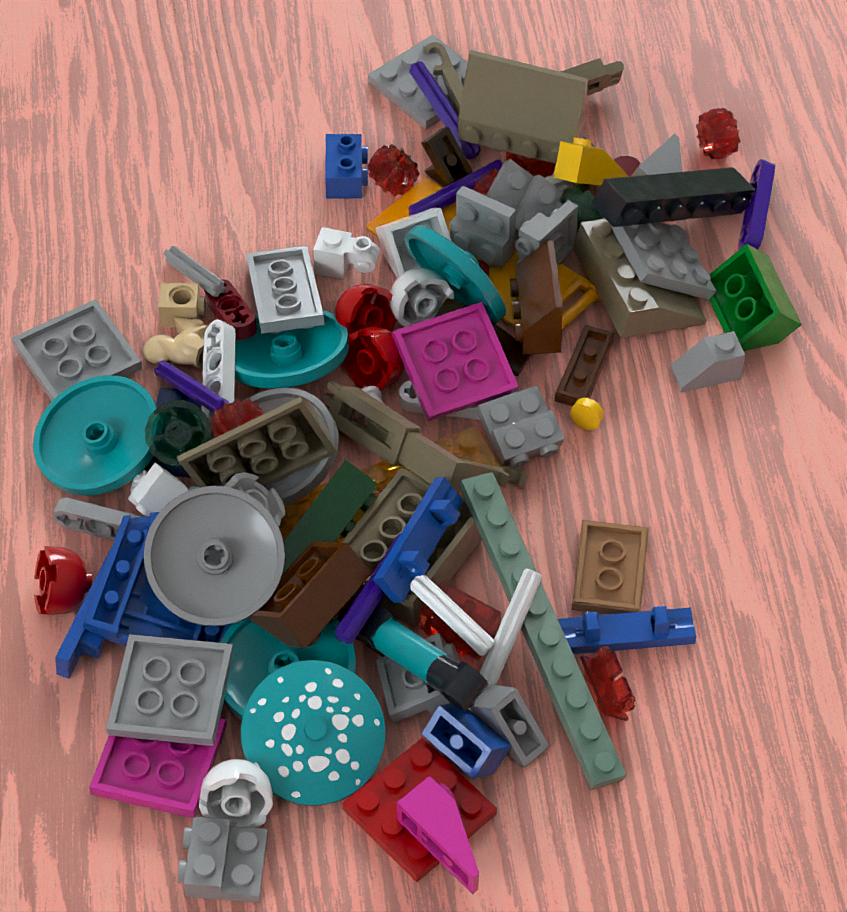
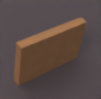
(610, 568)

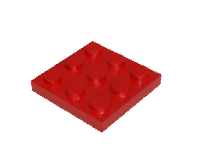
(376, 805)

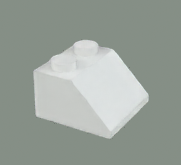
(392, 238)

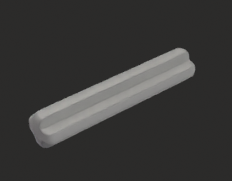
(194, 271)

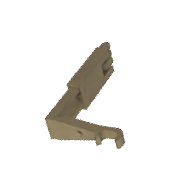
(598, 75)
(400, 440)

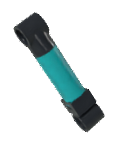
(388, 637)

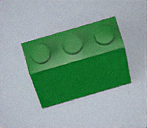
(752, 300)

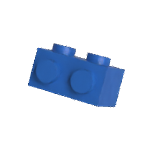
(344, 166)
(466, 740)

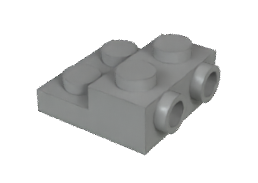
(524, 193)
(559, 226)
(484, 227)
(520, 427)
(407, 693)
(223, 860)

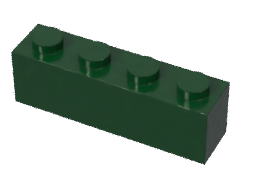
(331, 511)

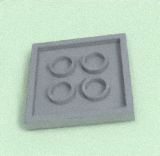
(400, 88)
(664, 258)
(75, 349)
(170, 690)

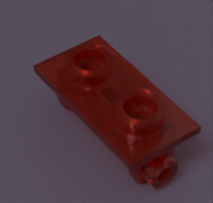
(613, 696)

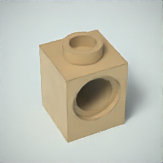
(180, 301)

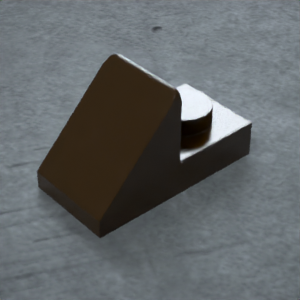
(446, 157)

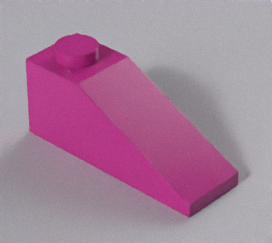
(435, 822)

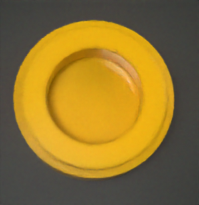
(587, 414)

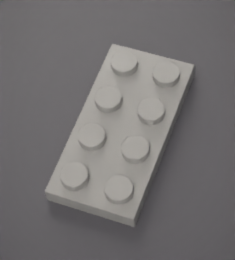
(285, 289)

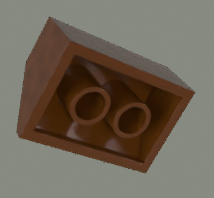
(538, 302)
(312, 593)

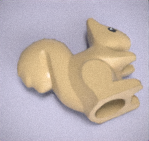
(183, 349)

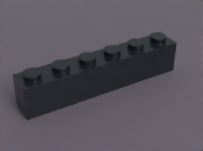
(673, 196)

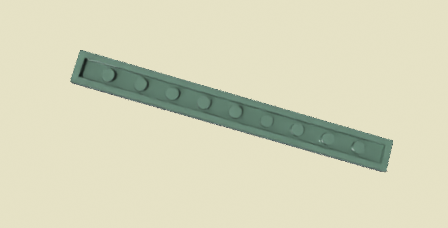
(544, 635)

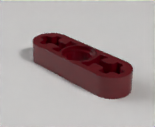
(242, 312)

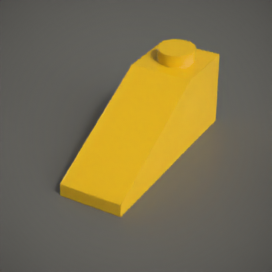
(585, 164)

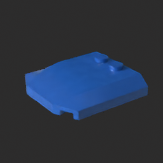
(126, 601)

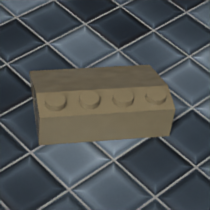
(520, 106)
(630, 304)
(266, 447)
(388, 518)

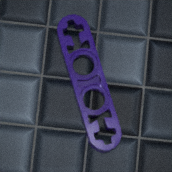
(756, 213)

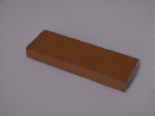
(584, 365)

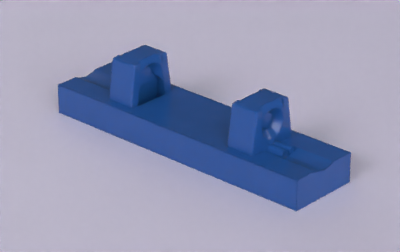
(418, 540)
(629, 630)
(79, 640)

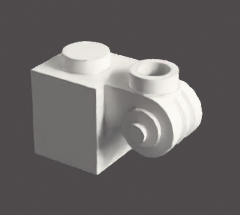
(338, 249)
(155, 489)

